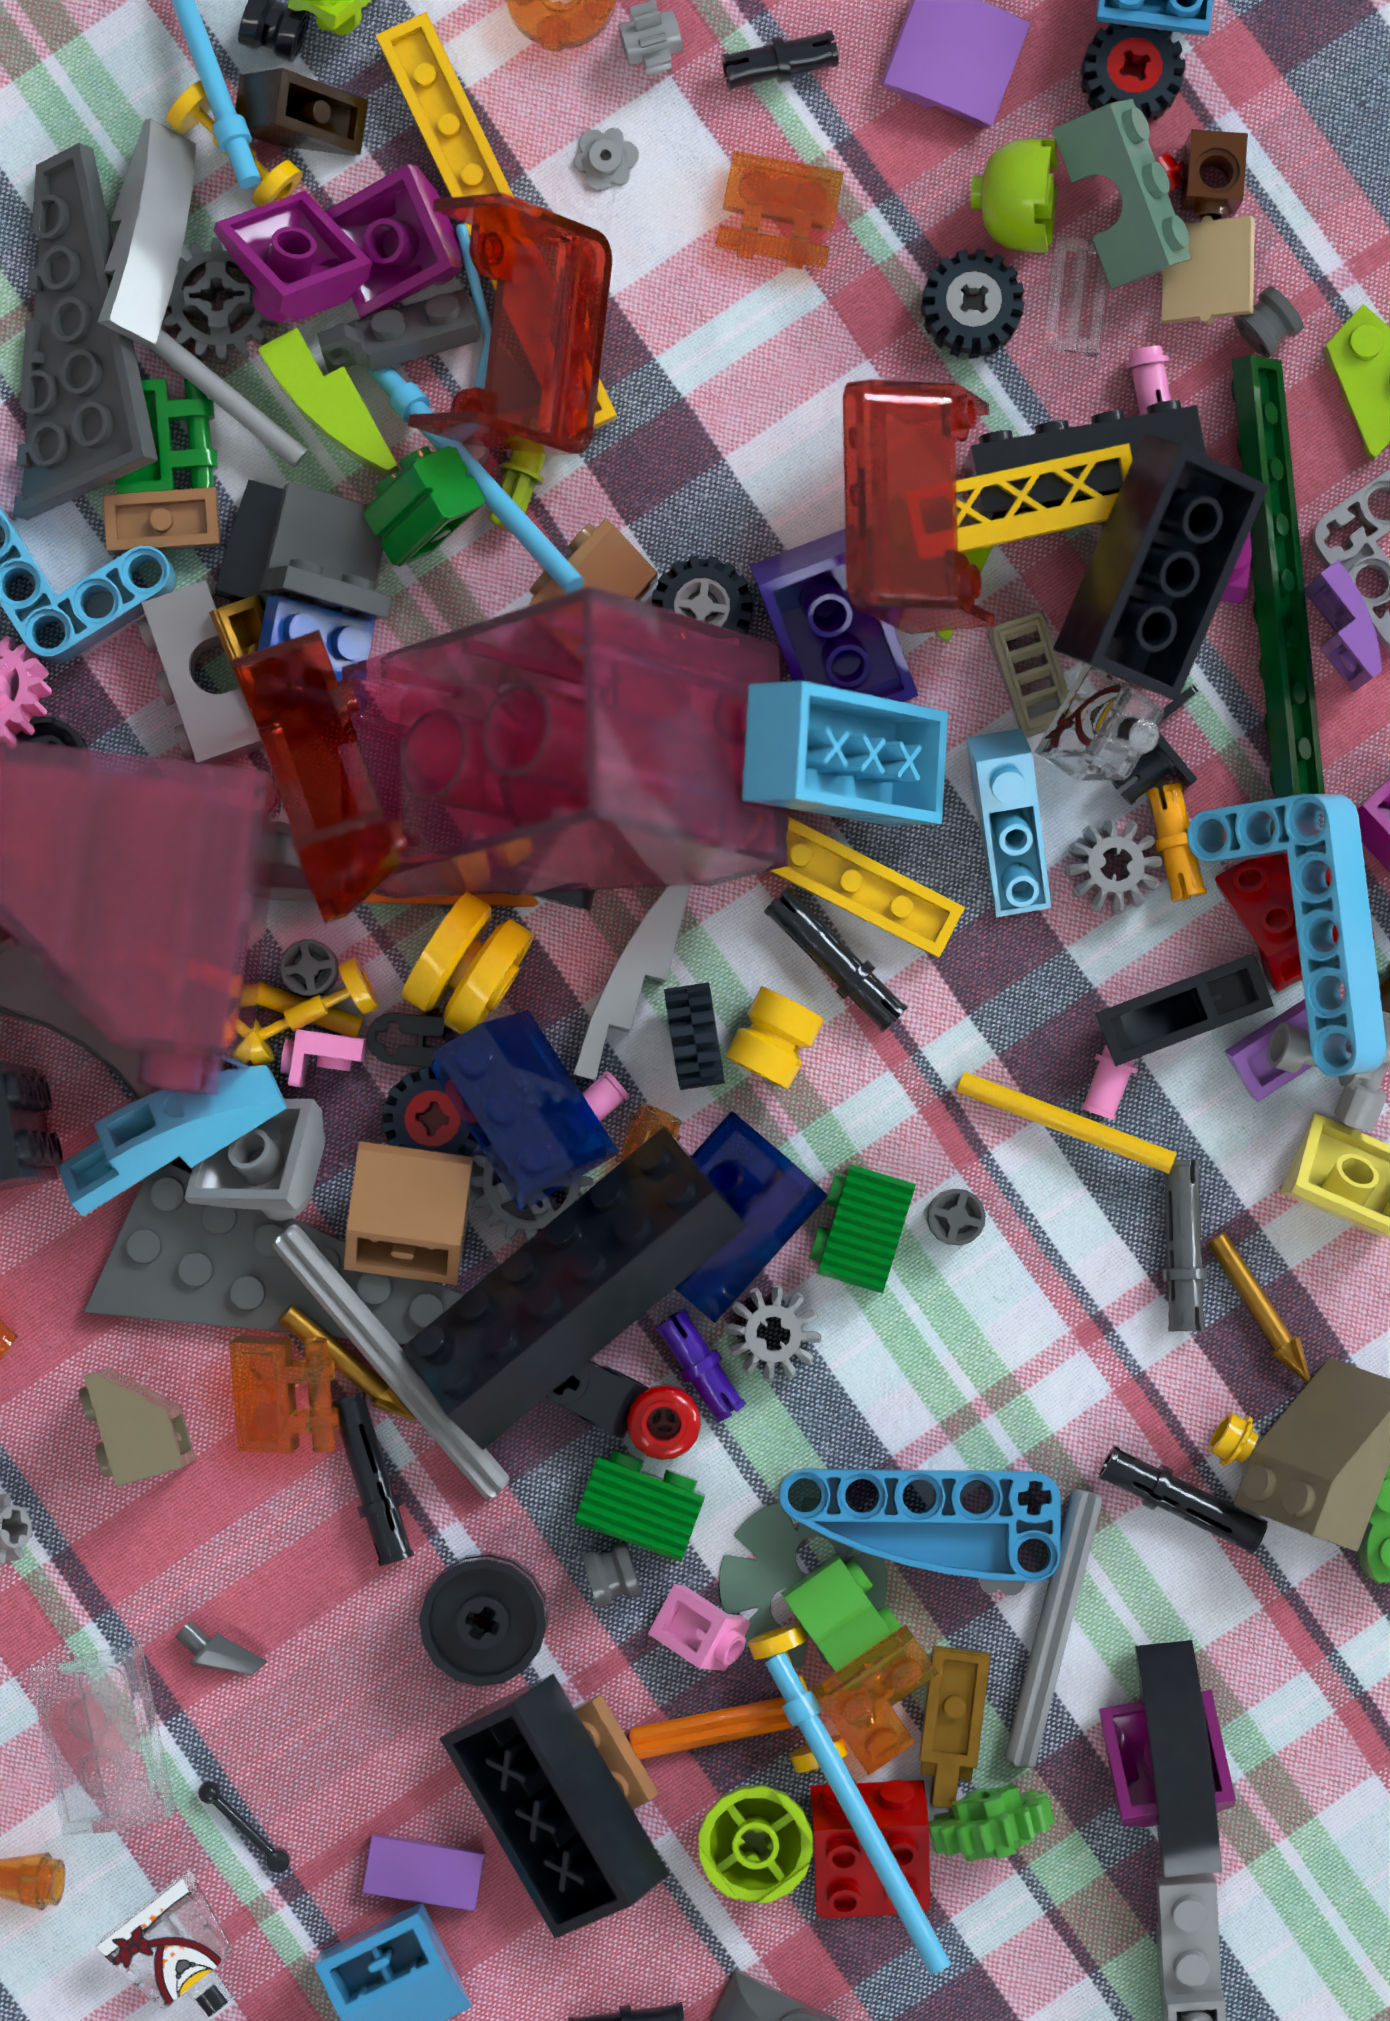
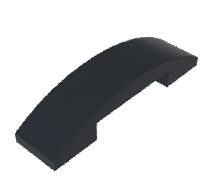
(1179, 1759)

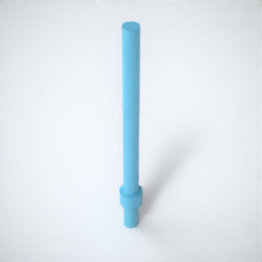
(230, 128)
(408, 400)
(803, 1710)

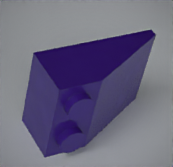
(822, 630)

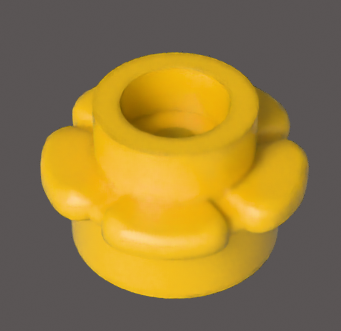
(1233, 1439)

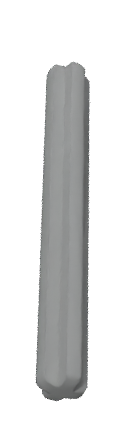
(1053, 1629)

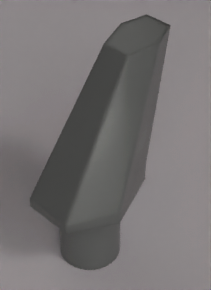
(218, 1652)

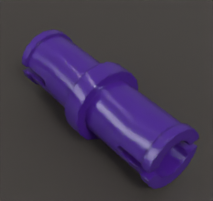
(700, 1365)

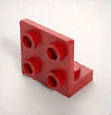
(1263, 902)

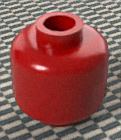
(683, 1432)

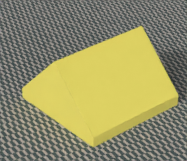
(1342, 1175)

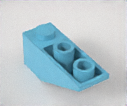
(1009, 821)

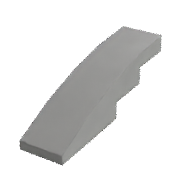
(150, 233)
(645, 956)

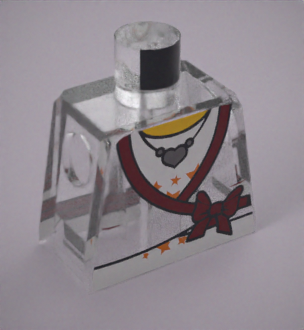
(1100, 728)
(173, 1947)

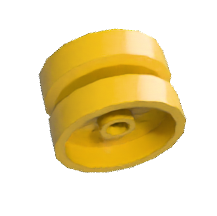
(460, 961)

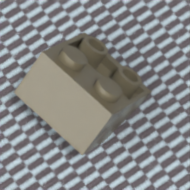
(138, 1428)

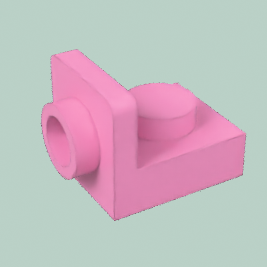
(332, 1052)
(699, 1630)

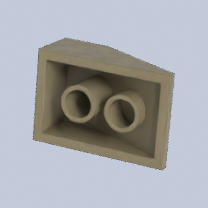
(1324, 1457)

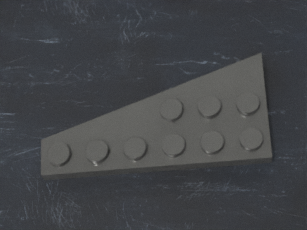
(77, 375)
(222, 1269)

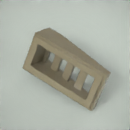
(1044, 645)

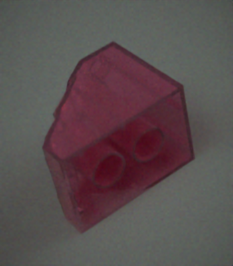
(569, 751)
(143, 898)

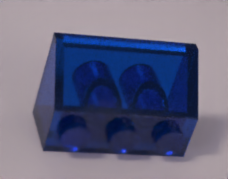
(522, 1107)
(767, 1195)

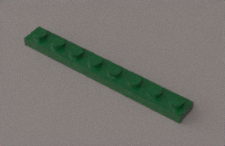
(1278, 579)

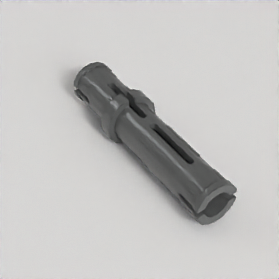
(1184, 1255)

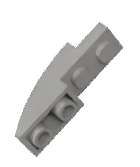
(1189, 1949)

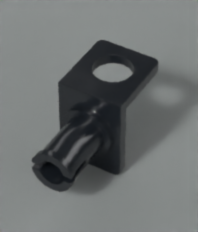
(1159, 761)

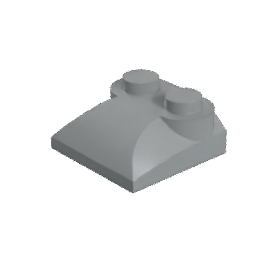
(267, 1167)

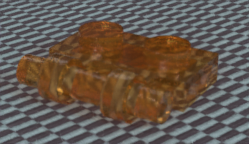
(781, 193)
(266, 1395)

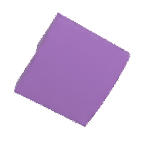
(956, 57)
(1355, 645)

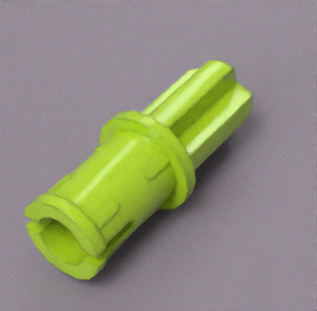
(519, 479)

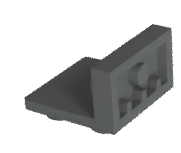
(325, 554)

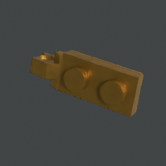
(953, 1720)

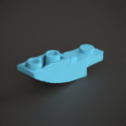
(167, 1126)

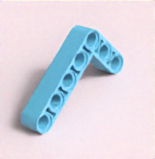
(71, 605)
(1316, 911)

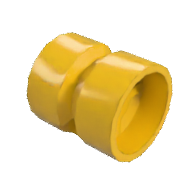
(774, 1037)

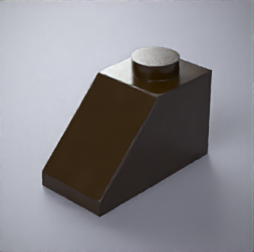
(301, 112)

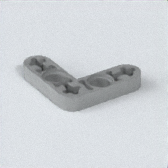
(1362, 550)

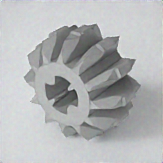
(1132, 872)
(758, 1345)

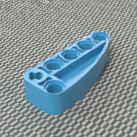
(945, 1534)

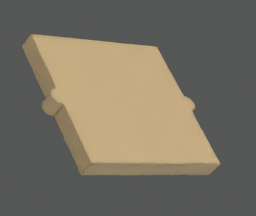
(1218, 276)

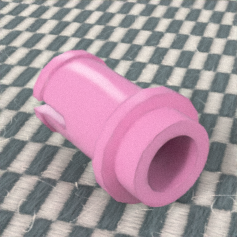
(1149, 376)
(1108, 1085)
(605, 1095)

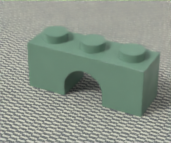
(1148, 232)

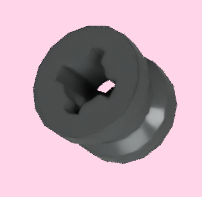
(1270, 323)
(298, 961)
(967, 1211)
(611, 1574)

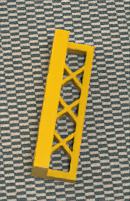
(1043, 519)

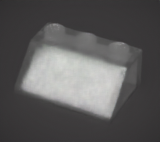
(102, 1741)

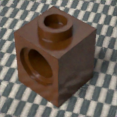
(1220, 150)

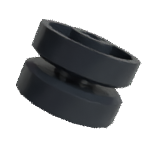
(476, 1652)

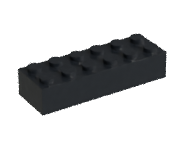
(573, 1288)

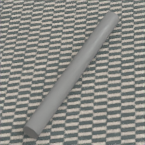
(229, 399)

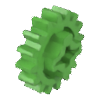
(991, 1822)

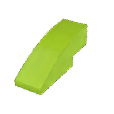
(327, 402)

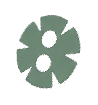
(774, 1542)

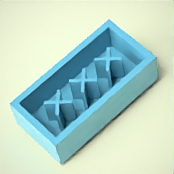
(844, 754)

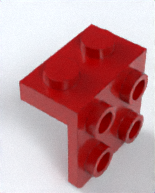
(843, 1873)

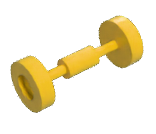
(193, 108)
(357, 986)
(774, 1643)

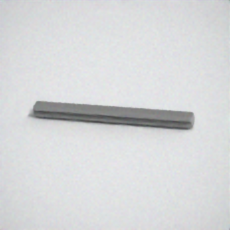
(387, 1358)

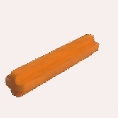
(709, 1728)

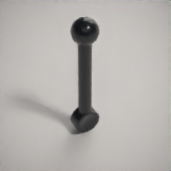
(277, 1859)

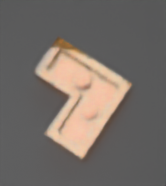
(863, 1695)

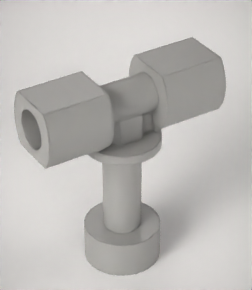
(1362, 1095)

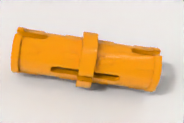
(1172, 827)

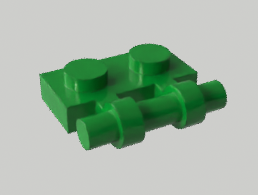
(199, 457)

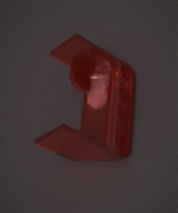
(543, 330)
(904, 504)
(321, 772)

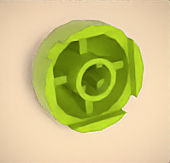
(1019, 194)
(755, 1844)

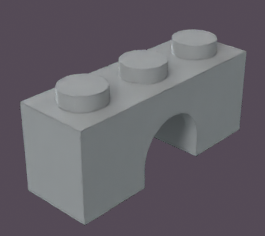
(182, 631)

